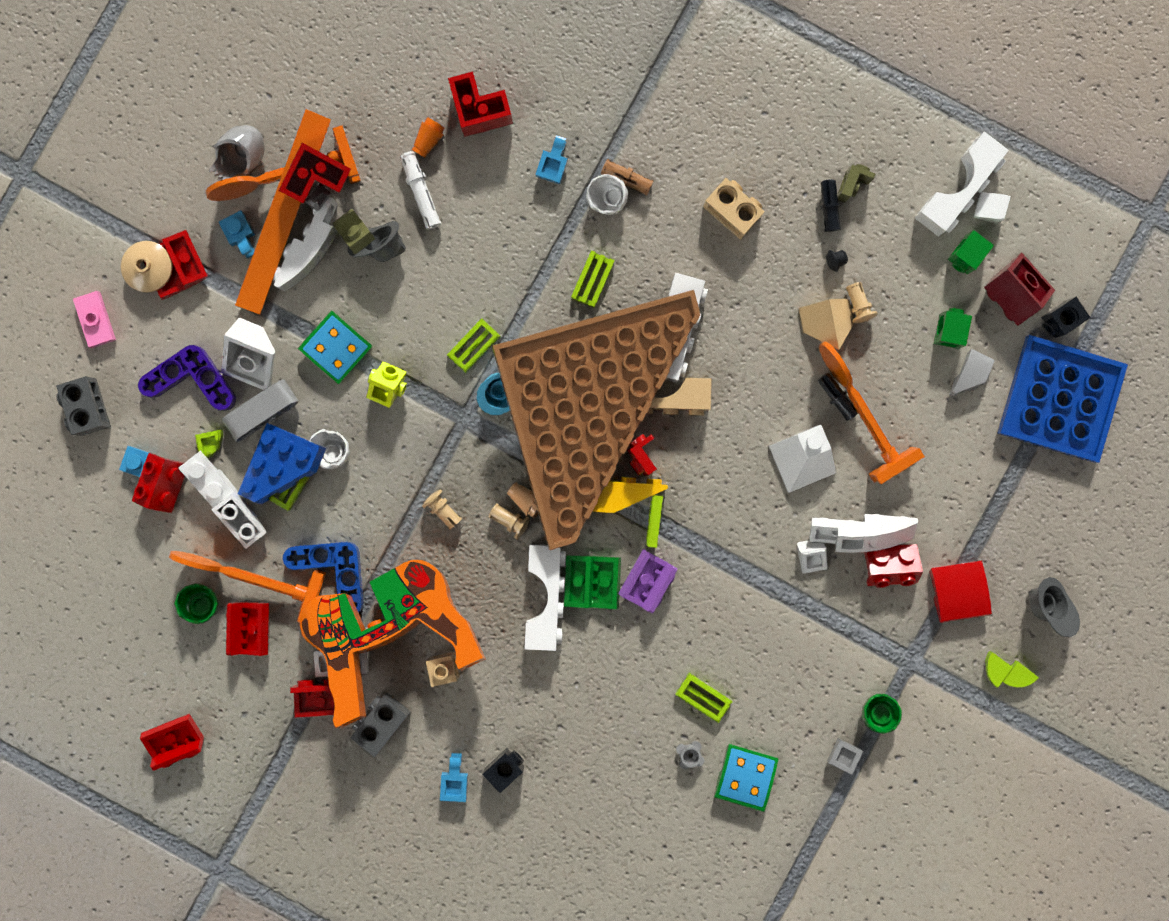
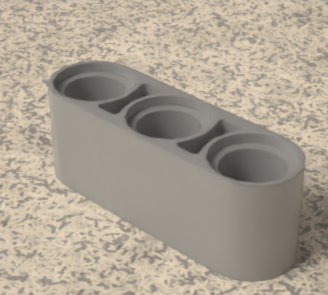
(260, 410)

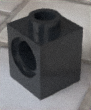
(1075, 316)
(498, 779)

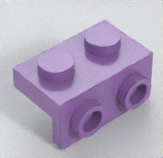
(648, 581)

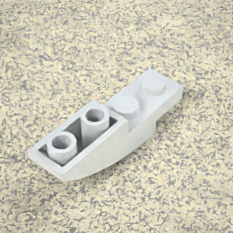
(304, 255)
(224, 499)
(872, 534)

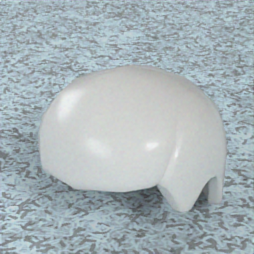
(607, 194)
(336, 448)

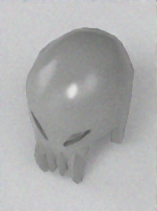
(238, 152)

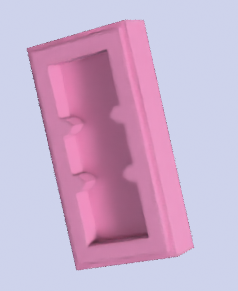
(94, 319)

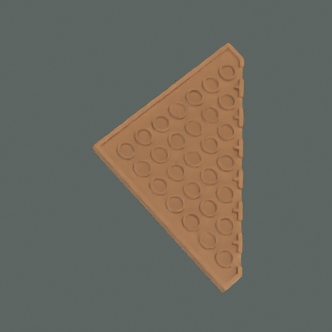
(581, 398)

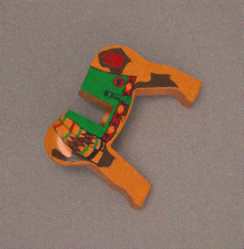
(406, 596)

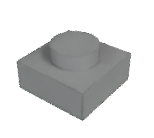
(845, 756)

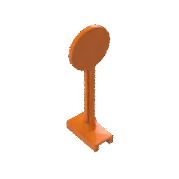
(242, 185)
(894, 462)
(298, 592)

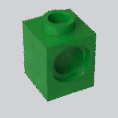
(970, 252)
(953, 328)

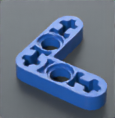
(334, 559)

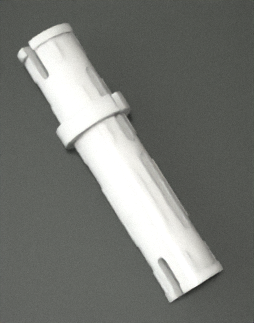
(416, 180)

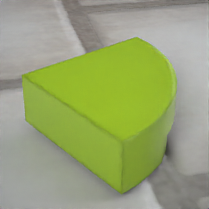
(209, 442)
(996, 669)
(1020, 676)

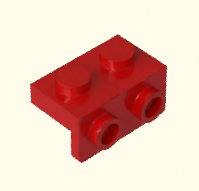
(640, 460)
(159, 484)
(894, 566)
(247, 628)
(312, 698)
(172, 741)

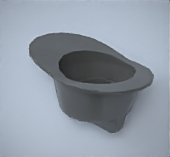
(386, 243)
(1053, 605)

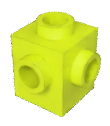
(386, 384)

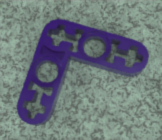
(186, 369)

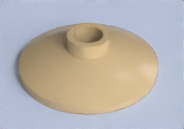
(157, 269)

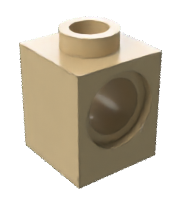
(442, 669)

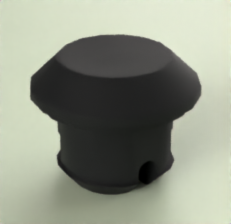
(836, 259)

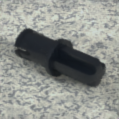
(830, 205)
(838, 396)

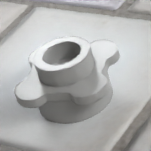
(695, 760)

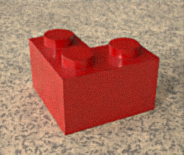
(475, 111)
(311, 166)

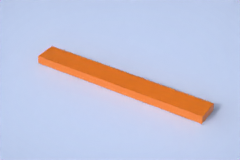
(278, 222)

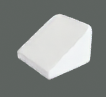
(991, 207)
(812, 556)

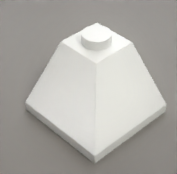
(248, 354)
(803, 458)

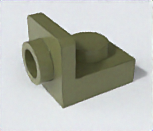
(849, 185)
(353, 231)

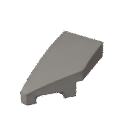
(318, 196)
(973, 373)

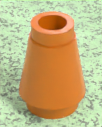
(427, 137)

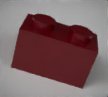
(1019, 289)

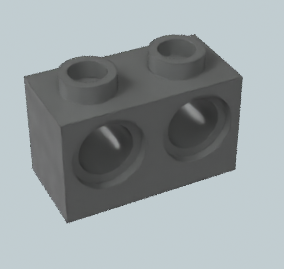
(89, 402)
(383, 726)

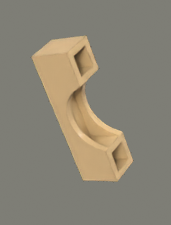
(692, 396)

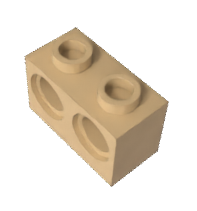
(728, 213)

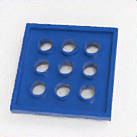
(1103, 399)

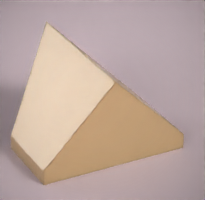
(827, 321)

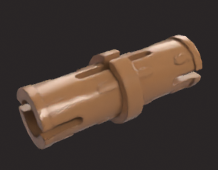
(629, 177)

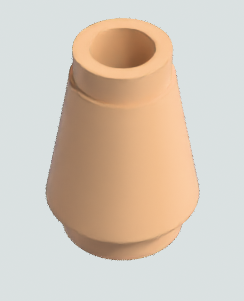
(524, 499)

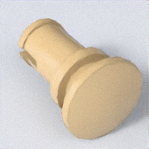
(860, 304)
(442, 509)
(509, 520)

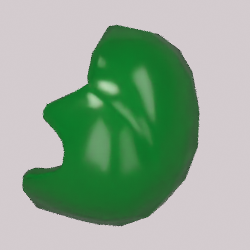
(196, 603)
(881, 713)

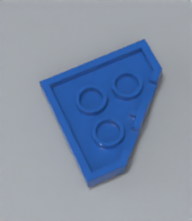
(278, 463)

